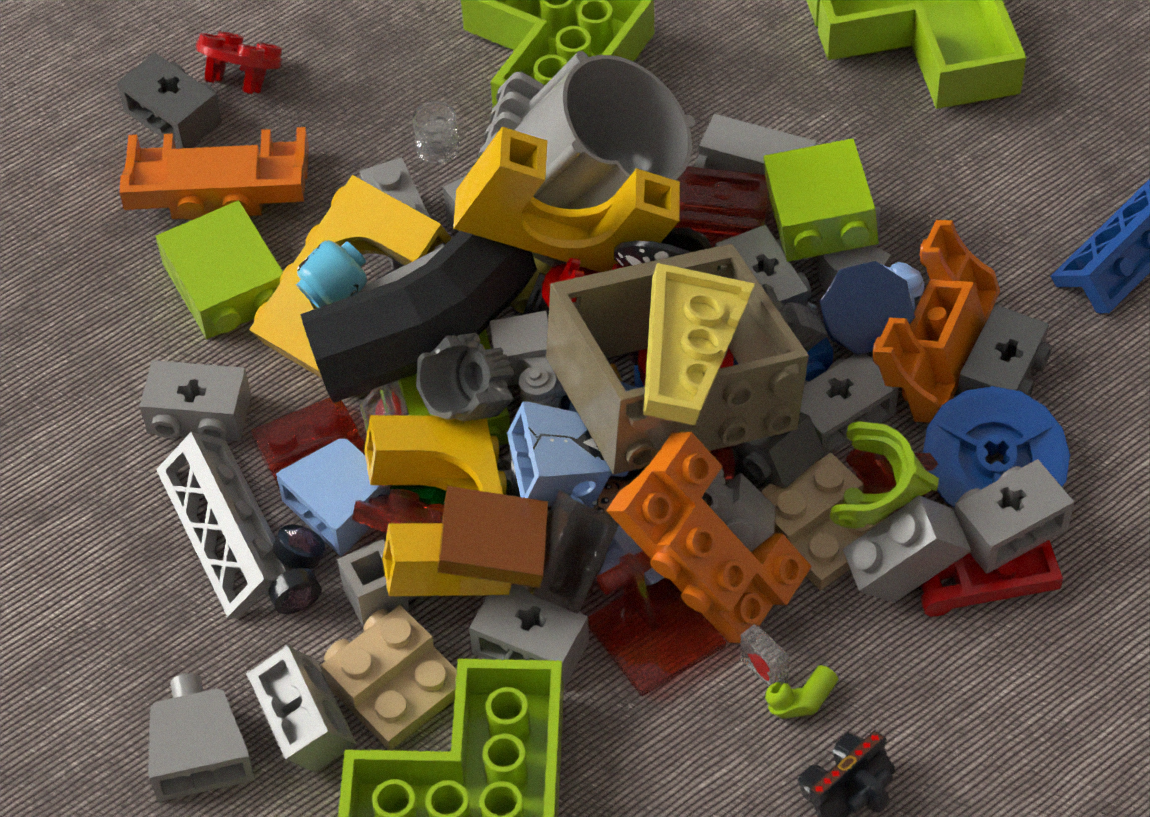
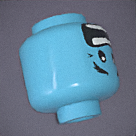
(331, 273)

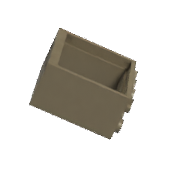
(613, 319)

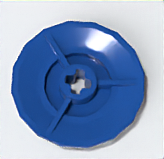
(989, 423)

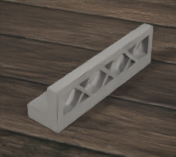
(229, 510)

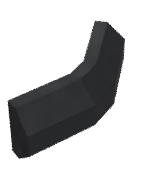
(386, 329)

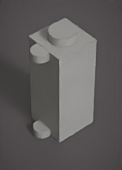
(741, 145)

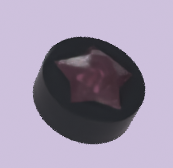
(298, 547)
(294, 591)

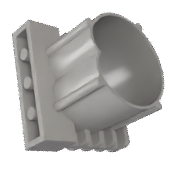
(599, 126)

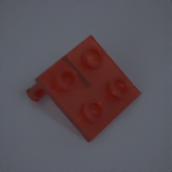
(650, 627)

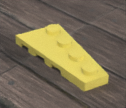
(688, 338)

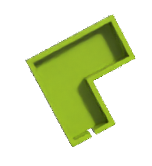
(961, 45)

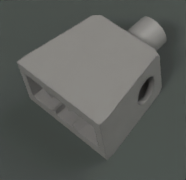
(195, 742)

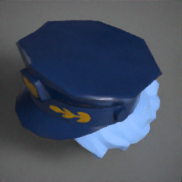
(865, 299)

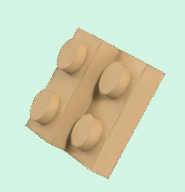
(804, 517)
(391, 676)

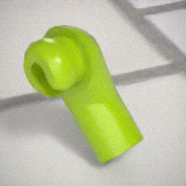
(801, 701)

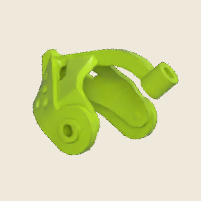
(909, 474)

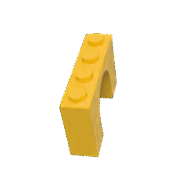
(500, 206)
(373, 226)
(439, 456)

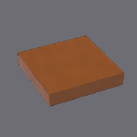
(493, 536)

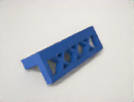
(1113, 257)

